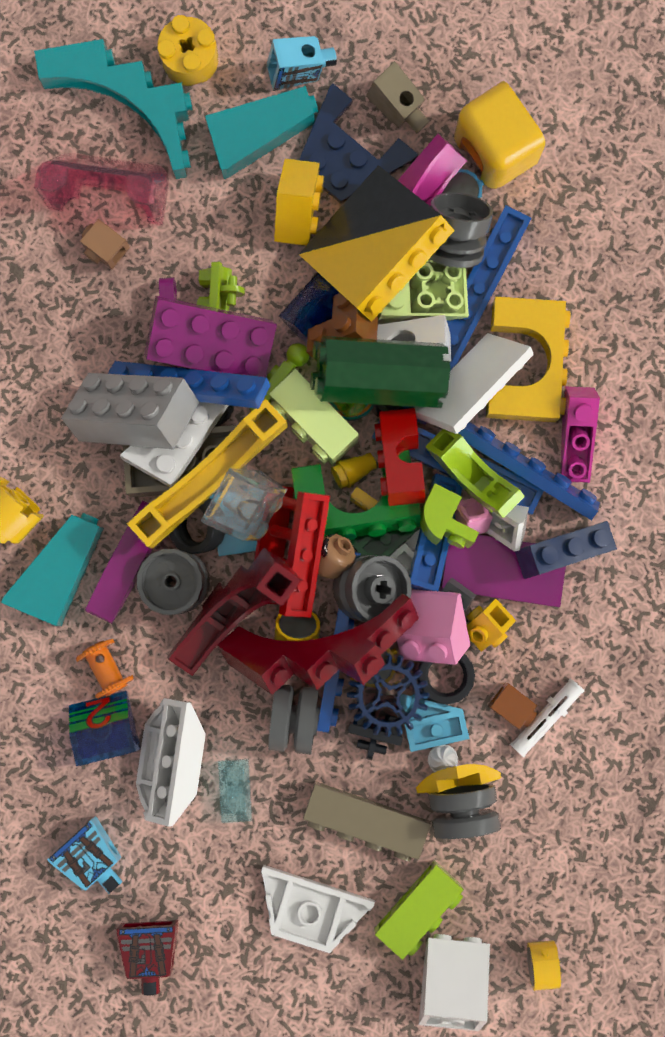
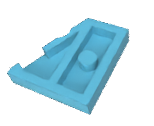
(439, 725)

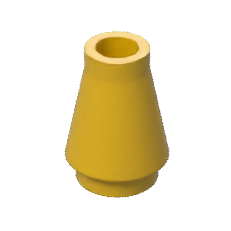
(351, 470)

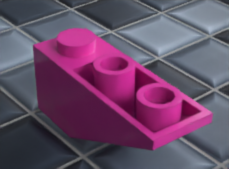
(579, 432)

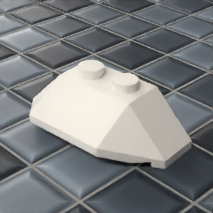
(170, 761)

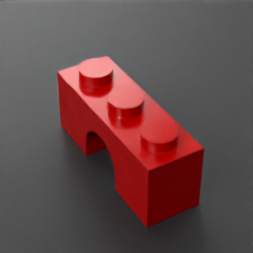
(403, 480)

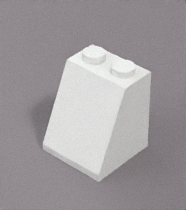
(455, 983)

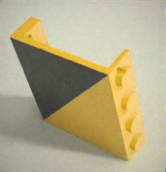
(376, 242)

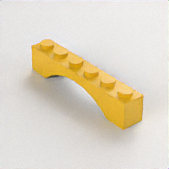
(190, 492)

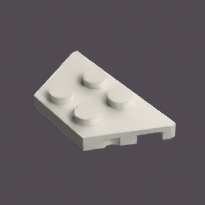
(310, 910)

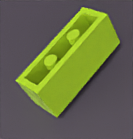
(419, 910)

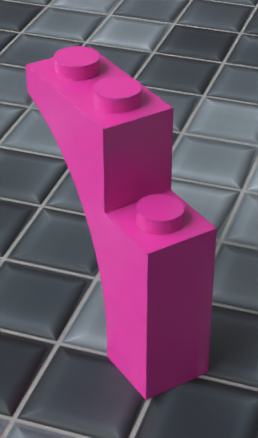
(433, 169)

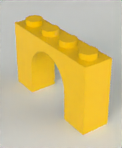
(545, 323)

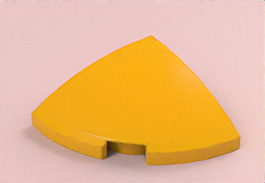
(457, 776)

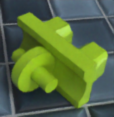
(222, 287)

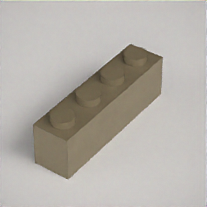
(367, 821)

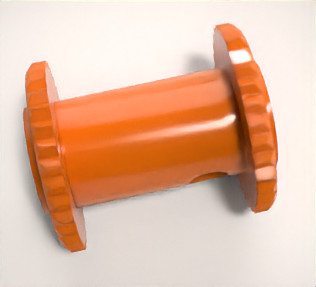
(107, 672)

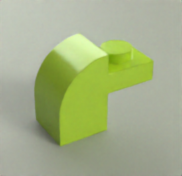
(438, 521)

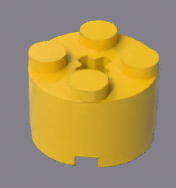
(198, 42)
(17, 514)

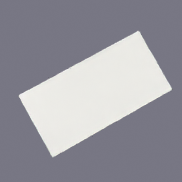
(476, 381)

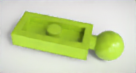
(296, 357)

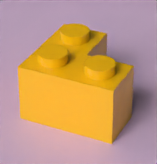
(296, 201)

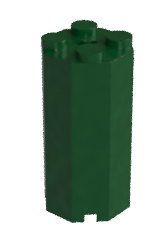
(380, 372)

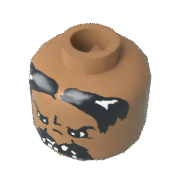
(336, 556)

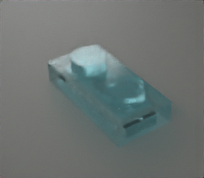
(235, 790)

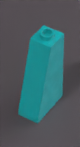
(258, 127)
(56, 573)

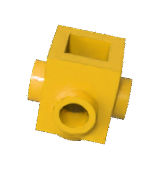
(489, 625)

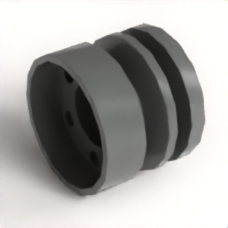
(471, 222)

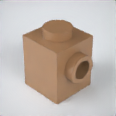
(103, 244)

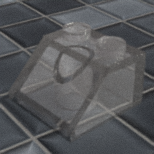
(244, 504)

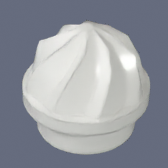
(442, 757)

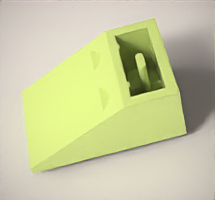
(429, 293)

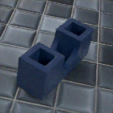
(565, 549)

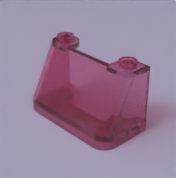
(64, 176)

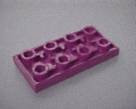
(494, 572)

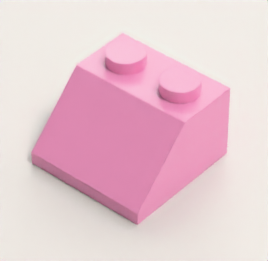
(439, 632)

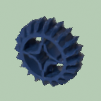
(376, 703)

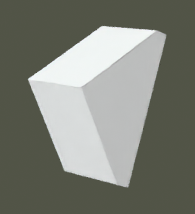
(511, 528)

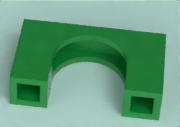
(372, 522)

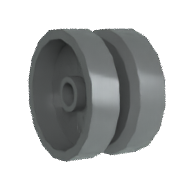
(155, 580)
(370, 586)
(295, 719)
(464, 812)

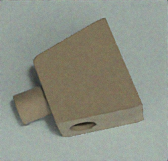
(395, 88)

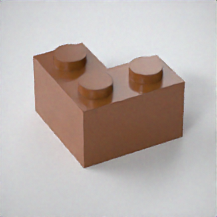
(345, 322)

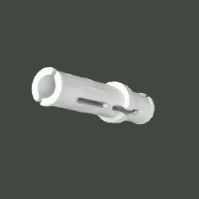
(572, 691)

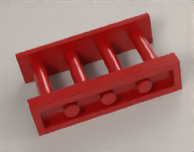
(304, 547)

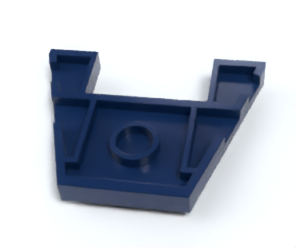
(340, 156)

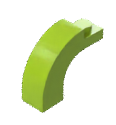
(473, 474)

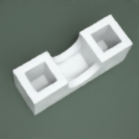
(428, 329)

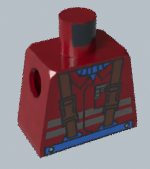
(148, 952)

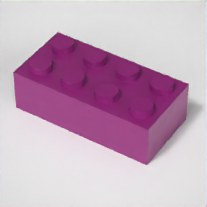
(209, 338)

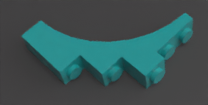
(94, 69)

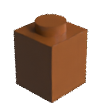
(513, 706)

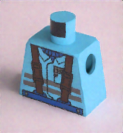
(297, 61)
(88, 858)

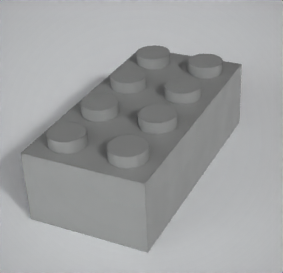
(131, 410)

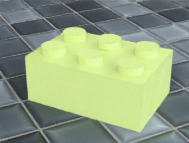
(313, 419)

